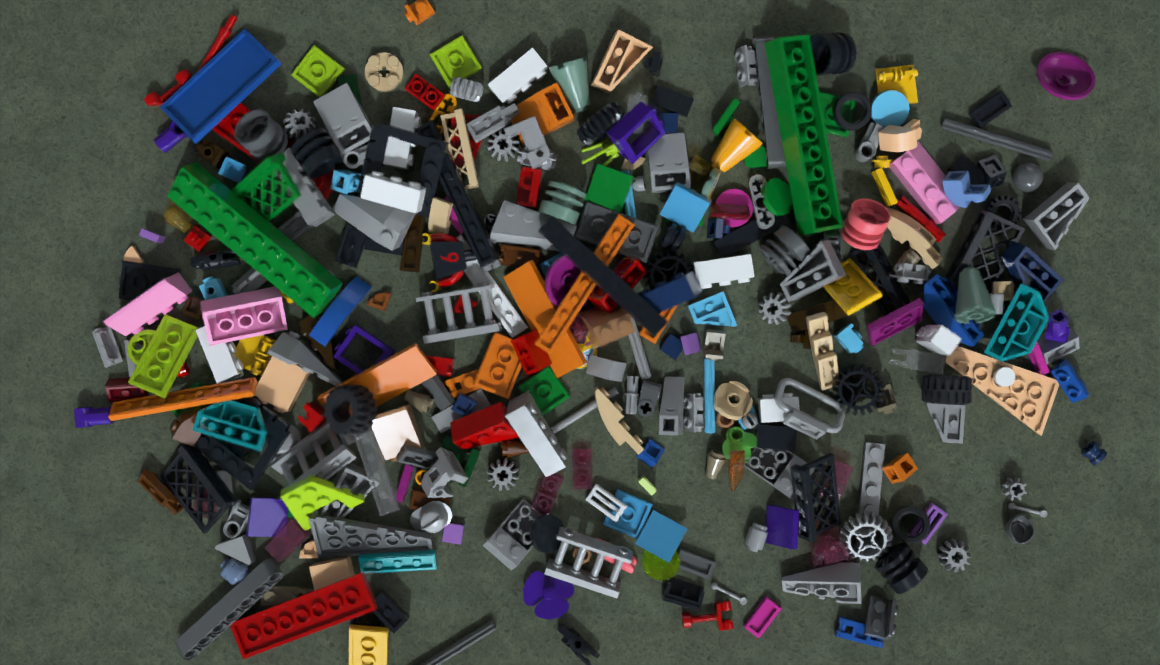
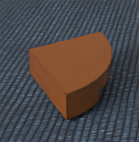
(380, 301)

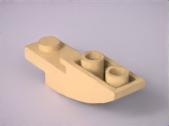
(919, 238)
(611, 416)

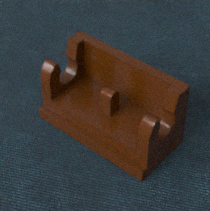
(518, 256)

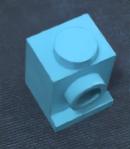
(350, 183)
(216, 284)
(849, 338)

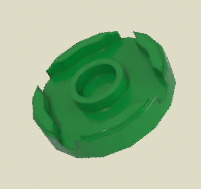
(777, 197)

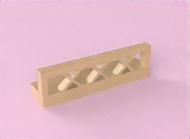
(465, 146)

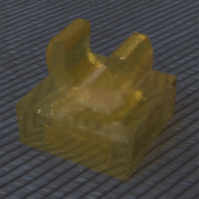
(700, 166)

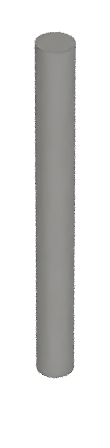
(579, 413)

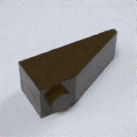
(798, 319)

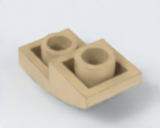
(439, 216)

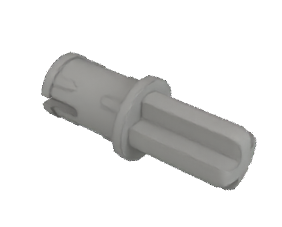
(631, 395)

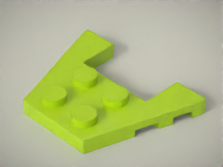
(313, 494)

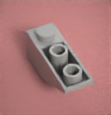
(672, 407)

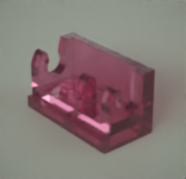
(287, 541)

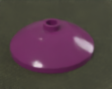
(1065, 76)
(555, 285)

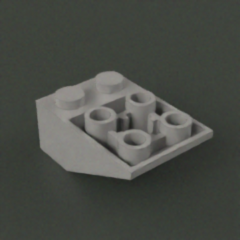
(344, 118)
(668, 163)
(774, 467)
(512, 537)

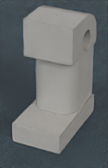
(533, 140)

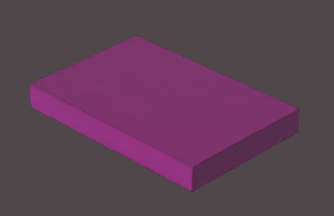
(895, 322)

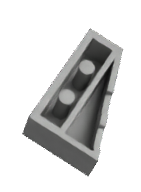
(1056, 214)
(814, 272)

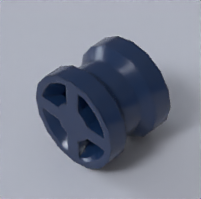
(1094, 452)

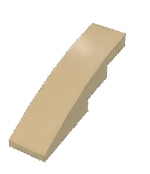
(822, 350)

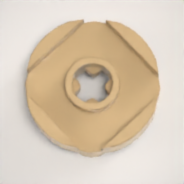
(392, 64)
(725, 407)

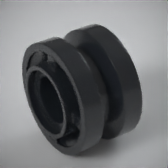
(673, 237)

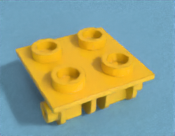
(898, 79)
(254, 353)

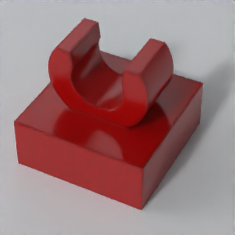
(197, 238)

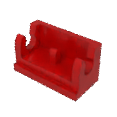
(529, 187)
(530, 356)
(442, 364)
(315, 416)

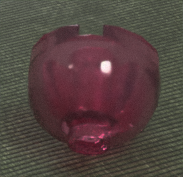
(829, 552)

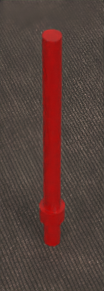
(224, 32)

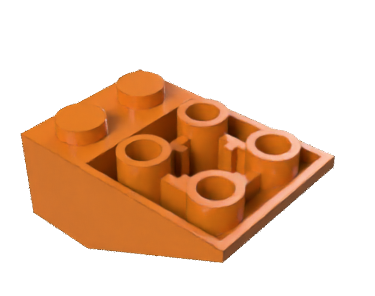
(548, 108)

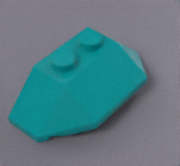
(1019, 326)
(232, 423)

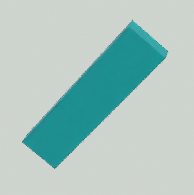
(398, 561)

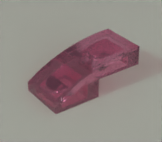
(842, 476)

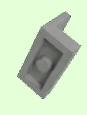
(1055, 350)

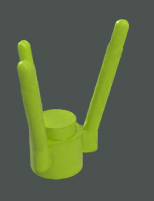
(607, 147)

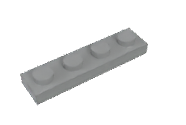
(871, 478)

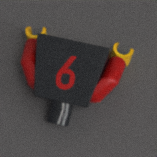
(448, 259)

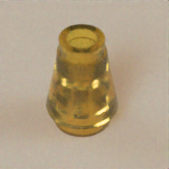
(177, 219)

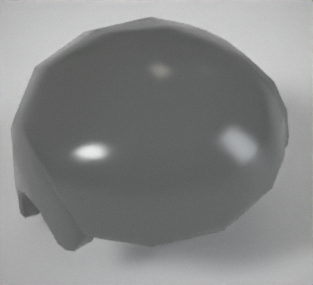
(1027, 177)
(1019, 529)

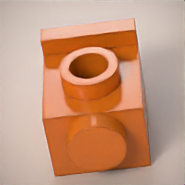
(900, 468)

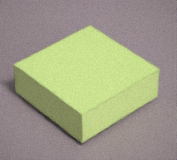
(647, 485)

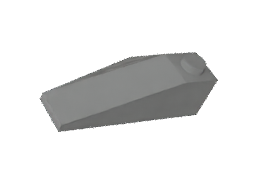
(378, 221)
(296, 351)
(834, 581)

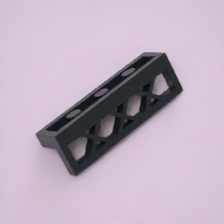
(894, 291)

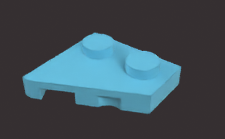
(712, 311)

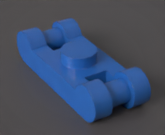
(856, 633)

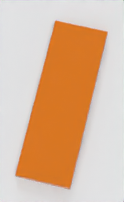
(531, 296)
(392, 375)

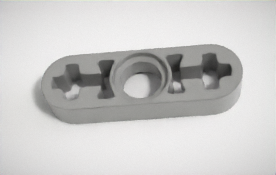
(759, 216)

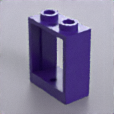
(629, 124)
(350, 334)

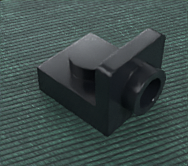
(993, 171)

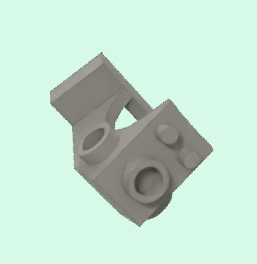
(444, 470)

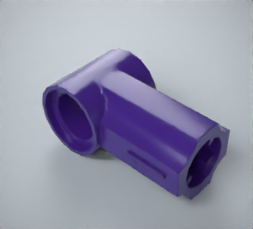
(170, 137)
(1058, 327)
(91, 416)

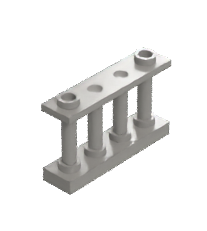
(452, 330)
(327, 465)
(584, 578)

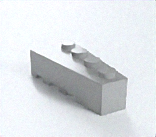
(312, 202)
(522, 226)

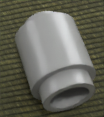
(756, 537)

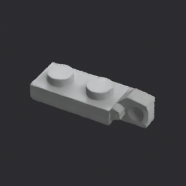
(492, 121)

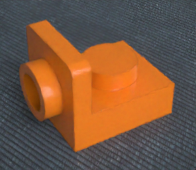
(419, 11)

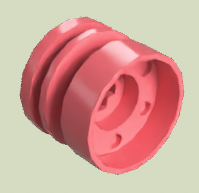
(865, 224)

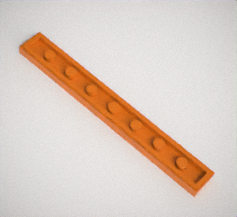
(583, 286)
(183, 399)

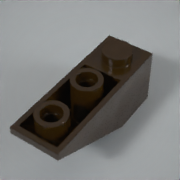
(327, 352)

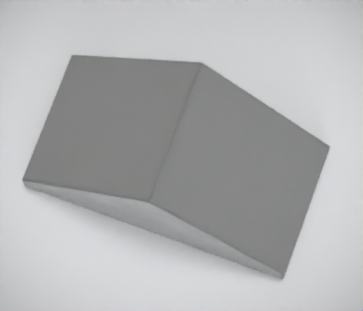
(605, 368)
(238, 548)

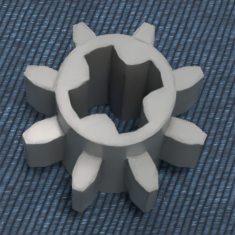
(1008, 488)

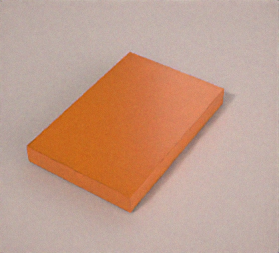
(499, 367)

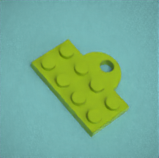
(161, 355)

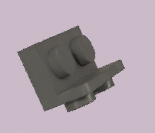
(880, 617)

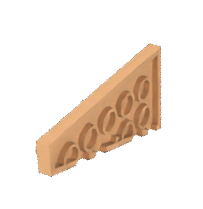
(1026, 399)

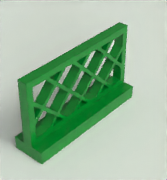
(258, 179)

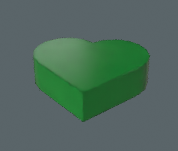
(756, 159)

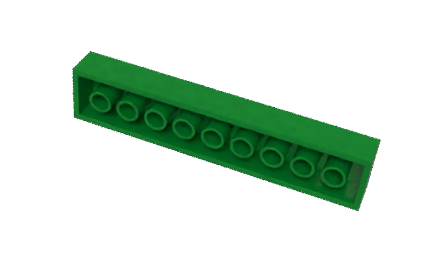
(803, 134)
(254, 239)

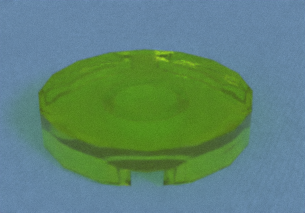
(659, 568)

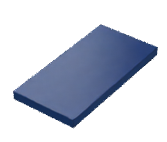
(220, 85)

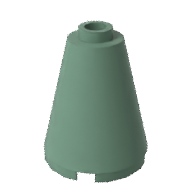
(573, 82)
(973, 298)

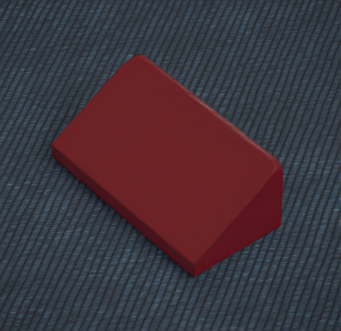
(729, 211)
(119, 390)

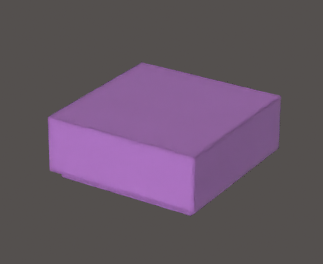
(152, 236)
(690, 343)
(453, 533)

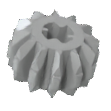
(466, 89)
(298, 123)
(497, 149)
(774, 300)
(508, 479)
(949, 551)

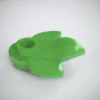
(744, 442)

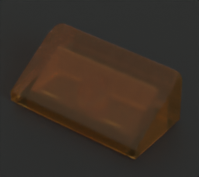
(736, 468)

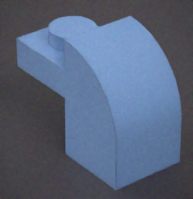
(961, 192)

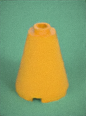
(734, 146)

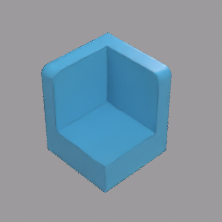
(233, 170)

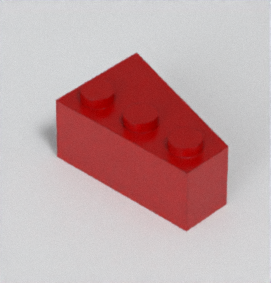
(482, 427)

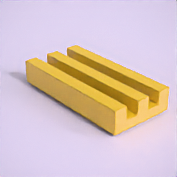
(884, 187)

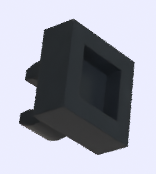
(653, 63)

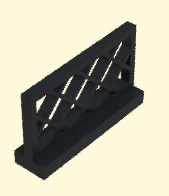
(973, 243)
(206, 478)
(804, 500)

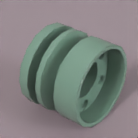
(562, 202)

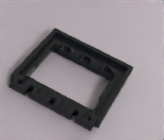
(431, 165)
(234, 464)

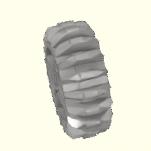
(862, 527)

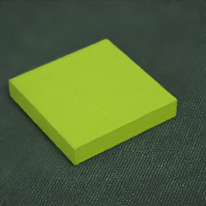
(455, 60)
(318, 71)

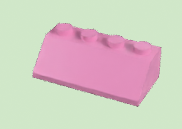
(924, 182)
(149, 305)
(243, 315)

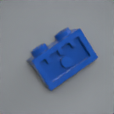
(1069, 381)

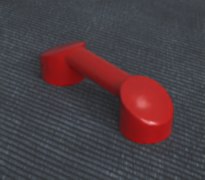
(154, 99)

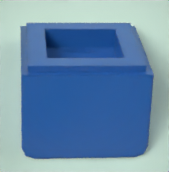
(651, 453)

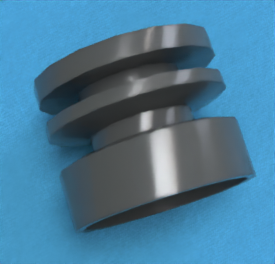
(261, 134)
(782, 252)

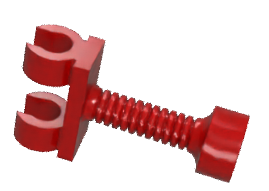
(688, 619)

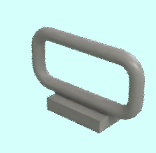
(802, 421)

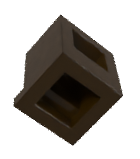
(217, 154)

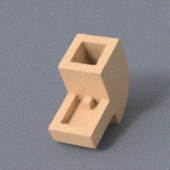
(900, 138)

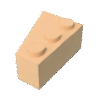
(618, 60)

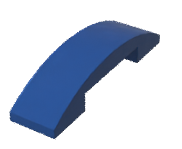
(339, 311)

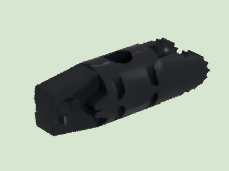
(215, 260)
(571, 637)

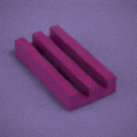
(404, 483)

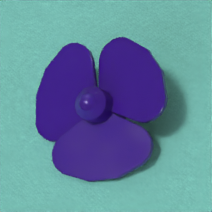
(550, 605)

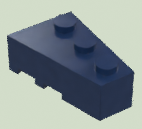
(1030, 270)
(672, 293)

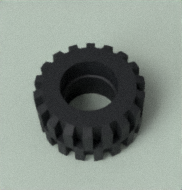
(947, 389)
(338, 409)

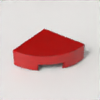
(459, 308)

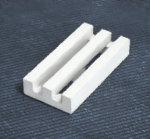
(619, 511)

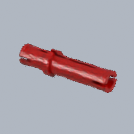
(909, 209)

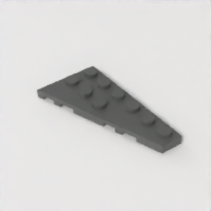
(350, 538)

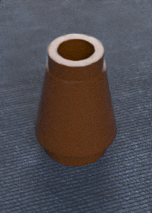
(513, 448)

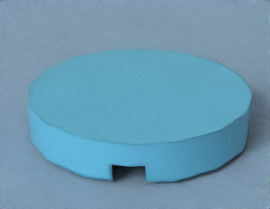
(889, 108)

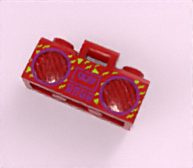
(630, 272)

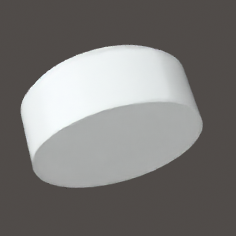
(1004, 376)

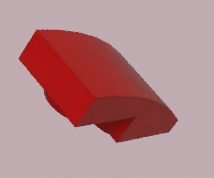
(425, 92)

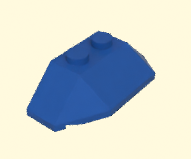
(940, 304)

